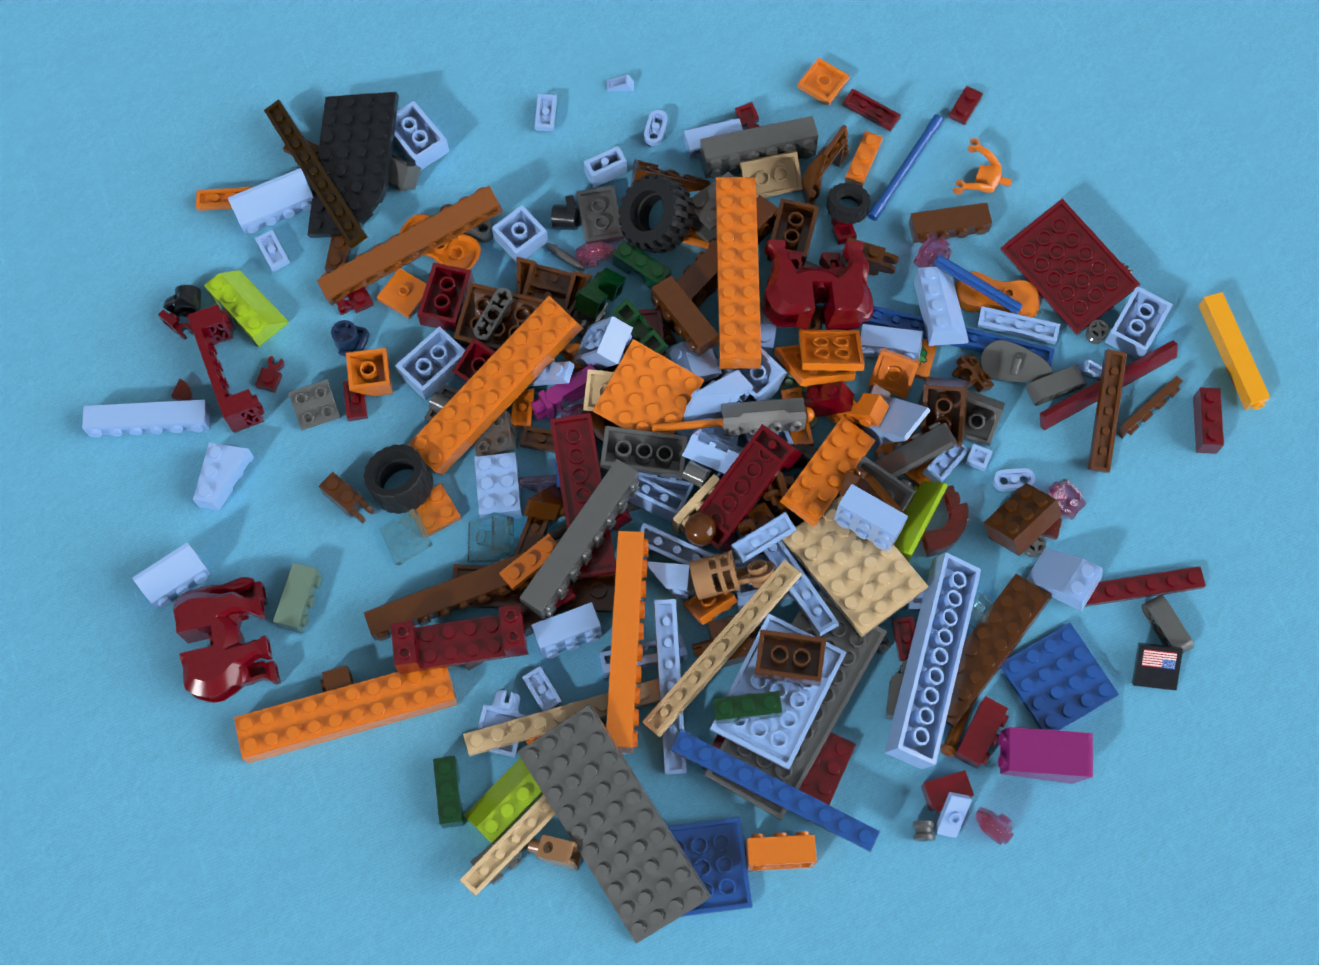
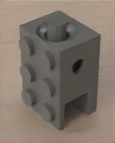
(705, 212)

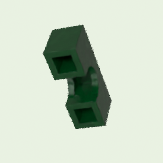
(629, 259)
(594, 295)
(641, 329)
(755, 705)
(447, 791)

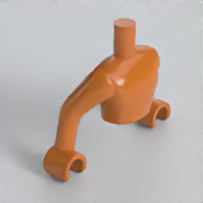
(988, 175)

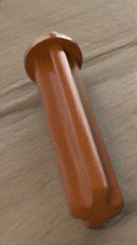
(949, 747)

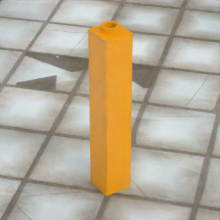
(1234, 351)

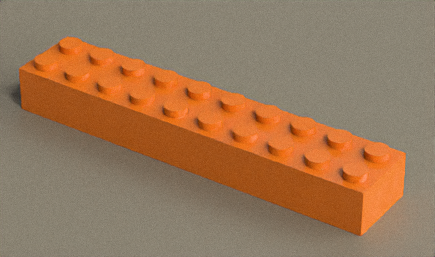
(738, 273)
(495, 386)
(625, 645)
(343, 712)

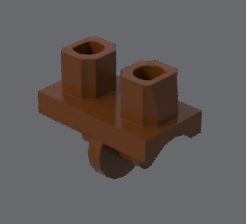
(777, 490)

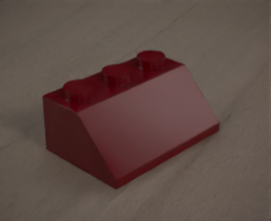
(472, 359)

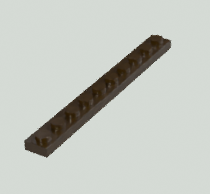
(316, 174)

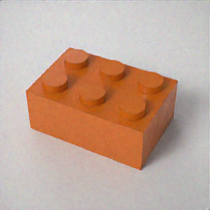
(780, 851)

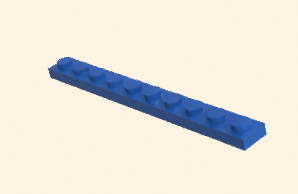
(977, 339)
(775, 791)

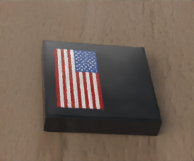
(1157, 666)

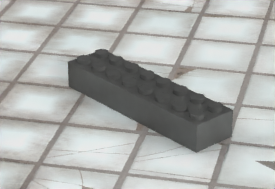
(580, 540)

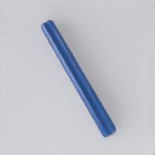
(978, 284)

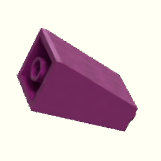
(1046, 754)

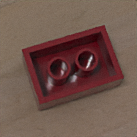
(444, 296)

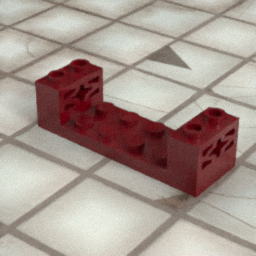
(210, 328)
(746, 483)
(459, 641)

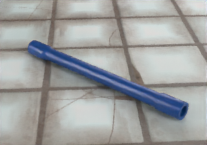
(880, 204)

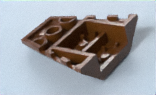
(833, 152)
(545, 281)

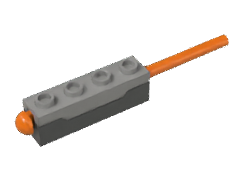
(749, 416)

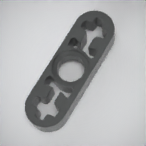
(504, 304)

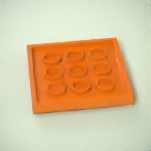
(646, 390)

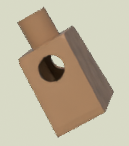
(563, 852)

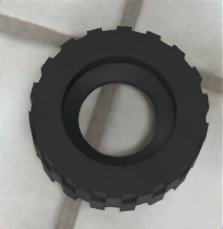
(852, 192)

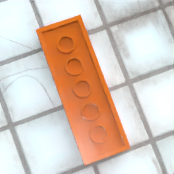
(826, 471)

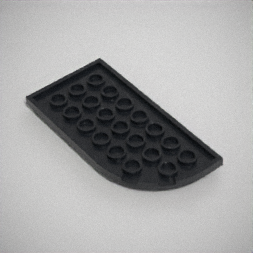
(355, 154)

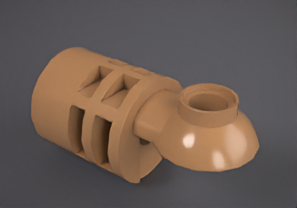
(728, 576)

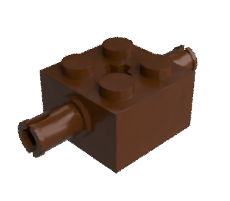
(714, 629)

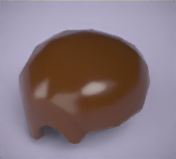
(700, 529)

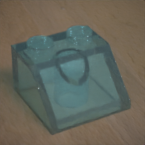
(491, 538)

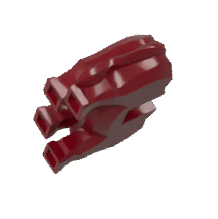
(796, 290)
(217, 615)

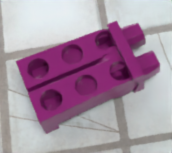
(560, 395)

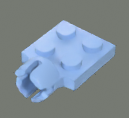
(499, 713)

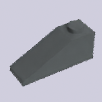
(403, 173)

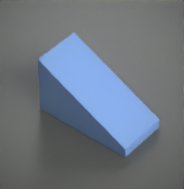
(620, 83)
(1090, 369)

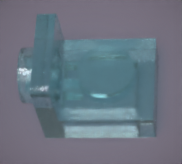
(980, 611)

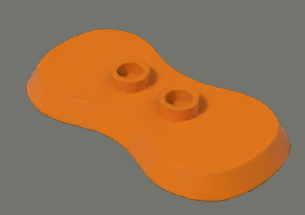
(458, 252)
(1020, 290)

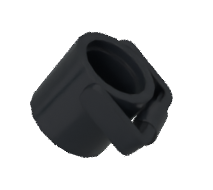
(566, 216)
(185, 300)

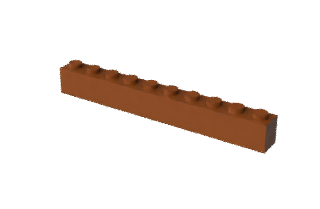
(410, 245)

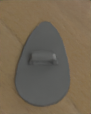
(1013, 362)

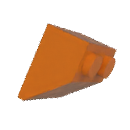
(369, 372)

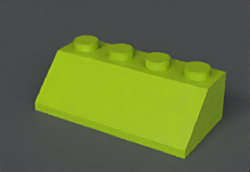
(246, 306)
(919, 515)
(504, 802)

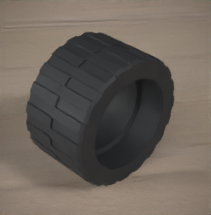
(390, 461)

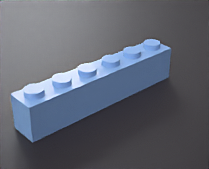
(146, 418)

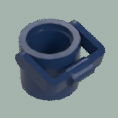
(347, 338)

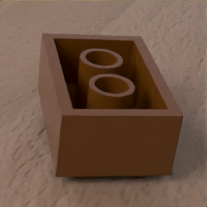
(795, 225)
(947, 404)
(1022, 519)
(790, 657)

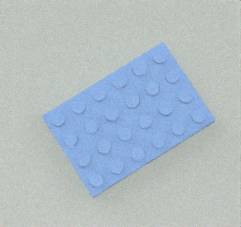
(779, 737)

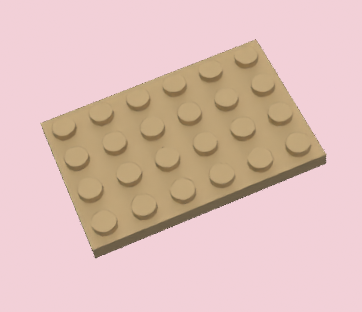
(853, 572)

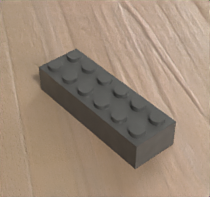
(725, 151)

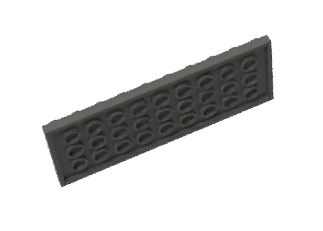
(856, 660)
(614, 824)

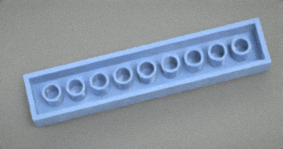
(933, 662)

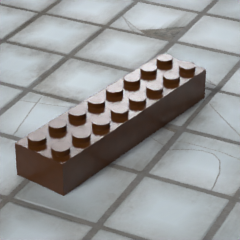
(701, 278)

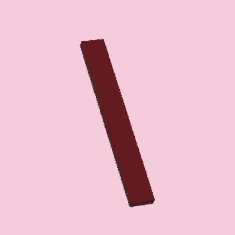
(1090, 394)

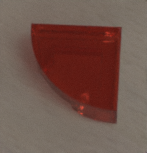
(182, 391)

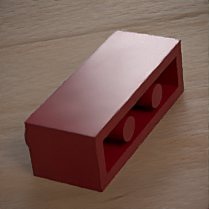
(1208, 420)
(982, 733)

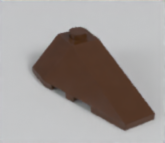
(690, 182)

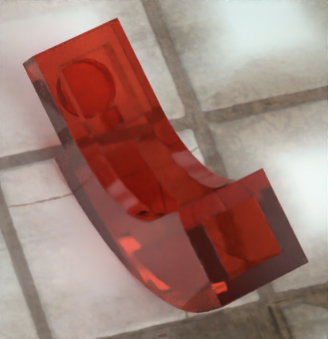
(944, 538)

